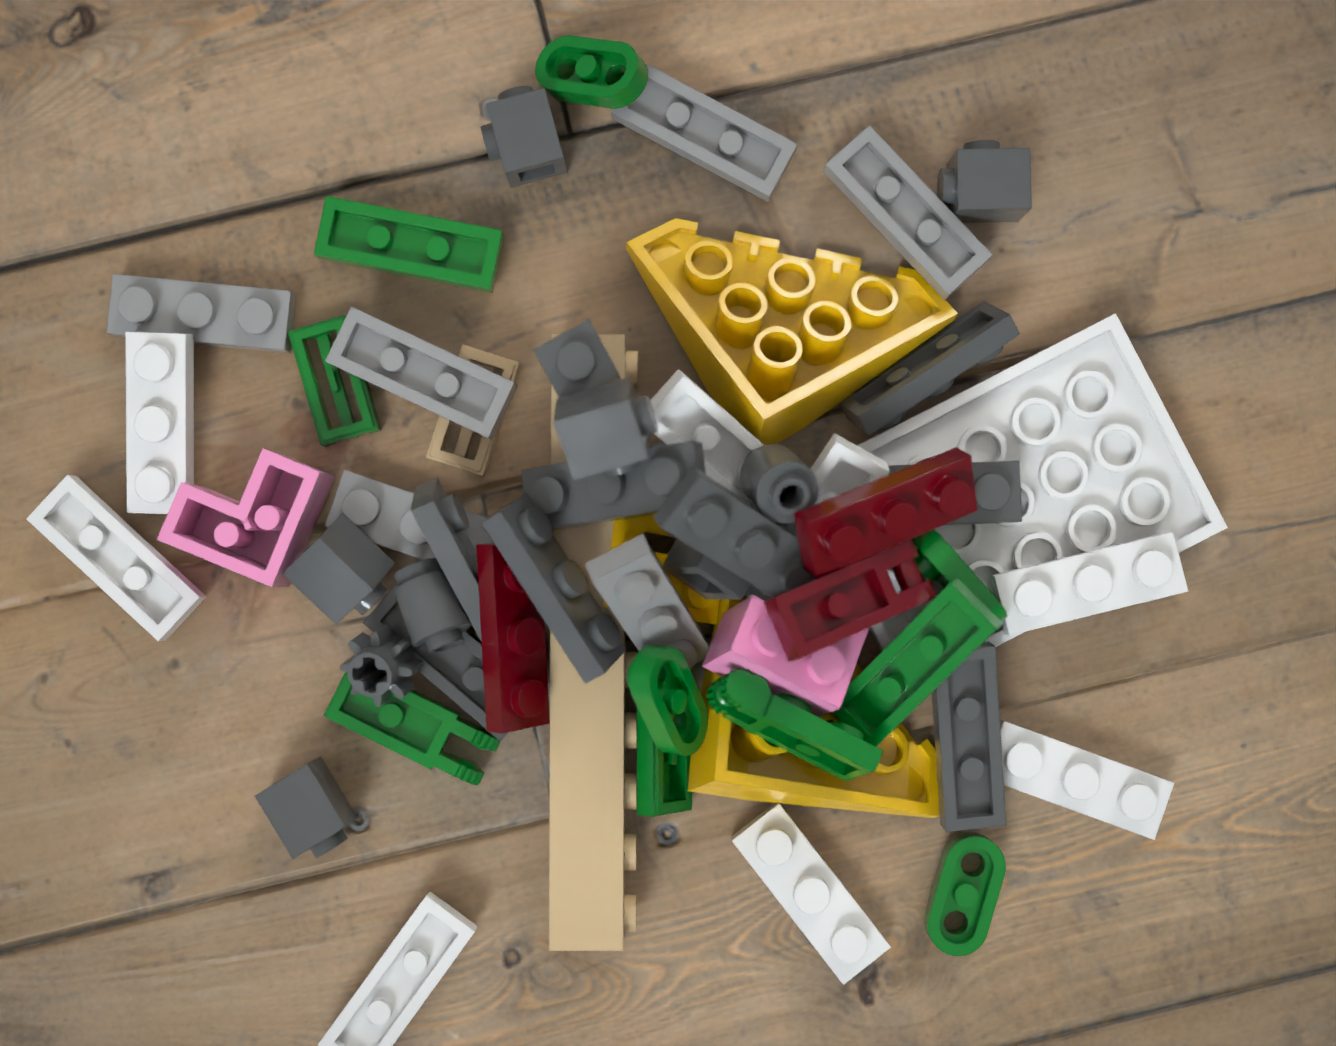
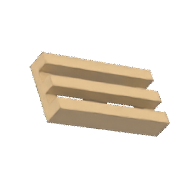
(439, 439)

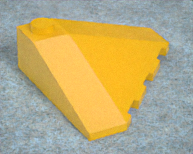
(781, 331)
(751, 769)

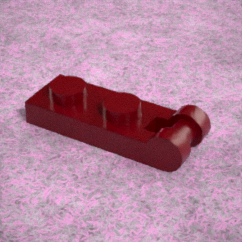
(848, 601)

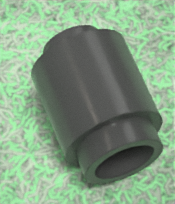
(778, 482)
(430, 607)

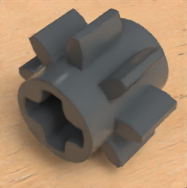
(381, 665)

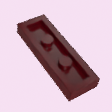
(885, 512)
(510, 648)

